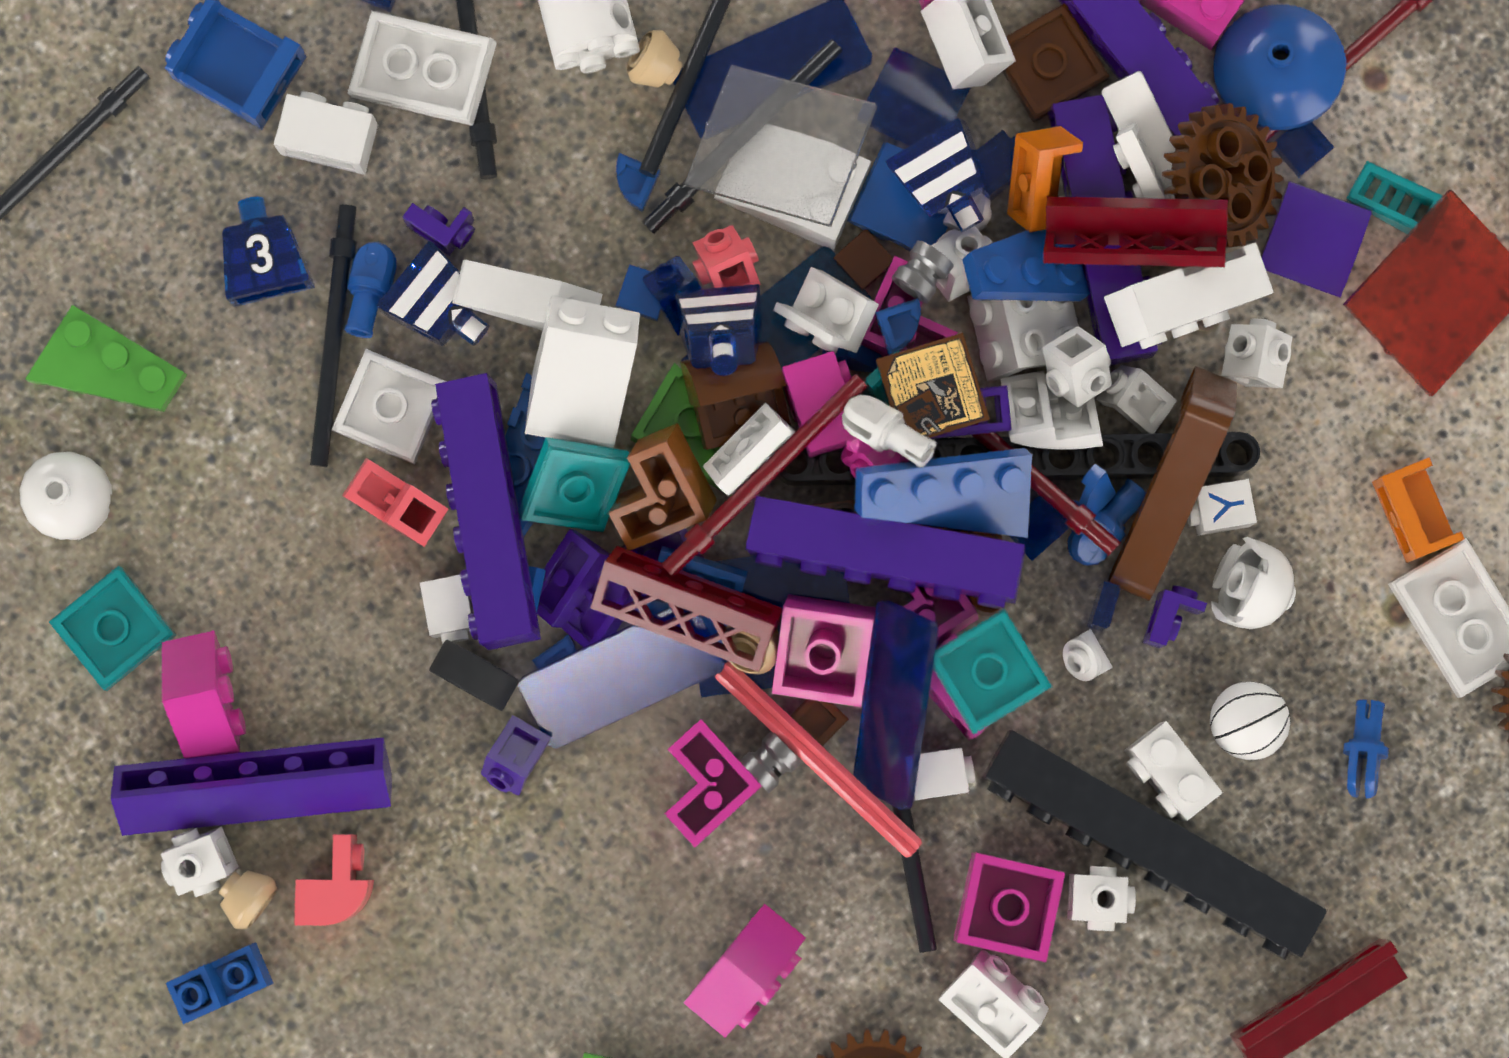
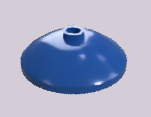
(1287, 90)

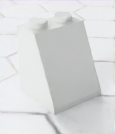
(582, 372)

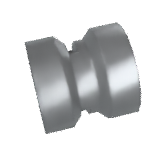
(921, 273)
(770, 761)

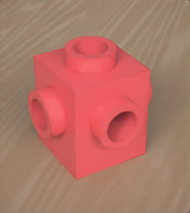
(725, 259)

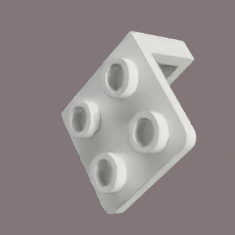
(1016, 331)

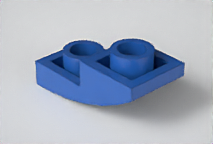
(219, 983)

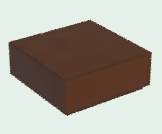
(863, 259)
(819, 719)

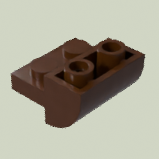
(729, 401)

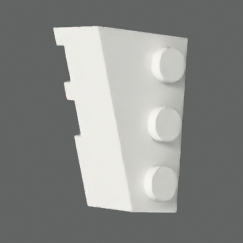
(1187, 296)

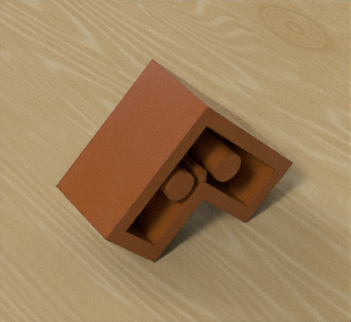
(670, 493)

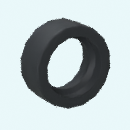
(474, 675)

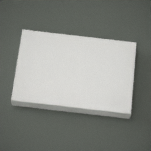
(422, 68)
(1457, 616)

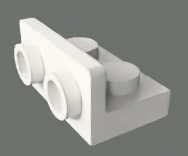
(830, 312)
(748, 449)
(995, 1004)

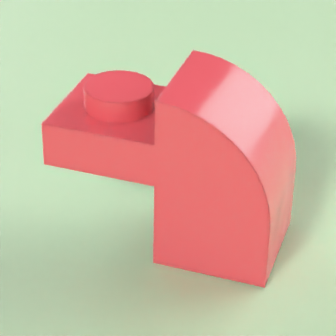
(395, 502)
(335, 899)

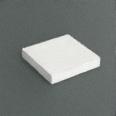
(388, 406)

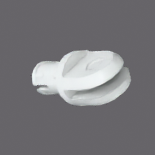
(885, 429)

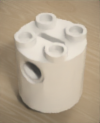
(588, 32)

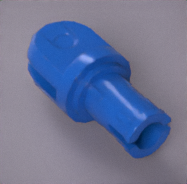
(368, 282)
(1112, 518)
(1366, 745)

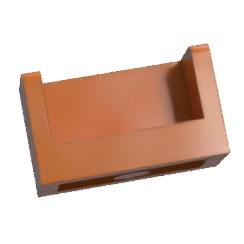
(1037, 173)
(1415, 511)

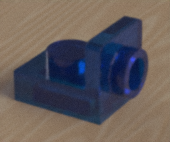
(663, 283)
(1043, 528)

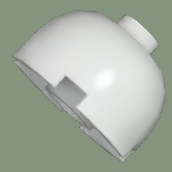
(65, 495)
(1253, 584)

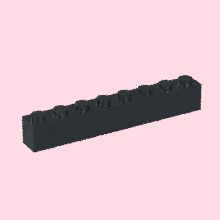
(1154, 844)

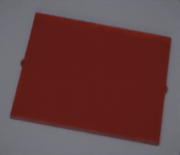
(1436, 293)

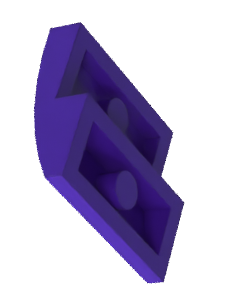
(1315, 239)
(570, 589)

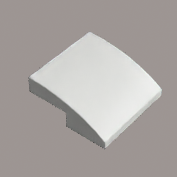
(1048, 420)

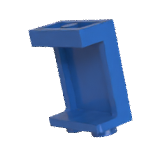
(234, 62)

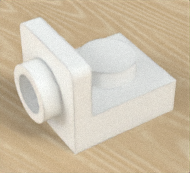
(1137, 398)

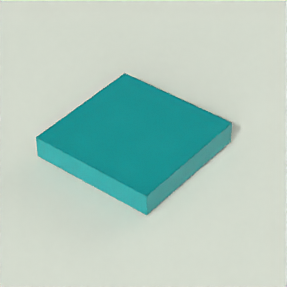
(574, 485)
(112, 628)
(989, 671)

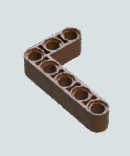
(1201, 428)

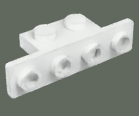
(1141, 134)

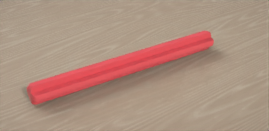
(819, 760)

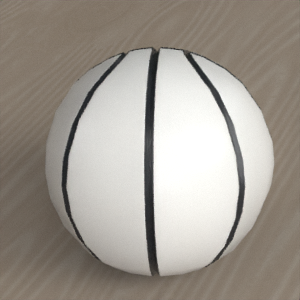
(1250, 720)

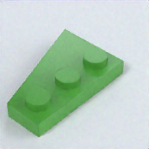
(104, 363)
(671, 407)

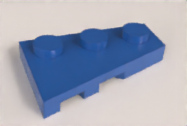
(1017, 272)

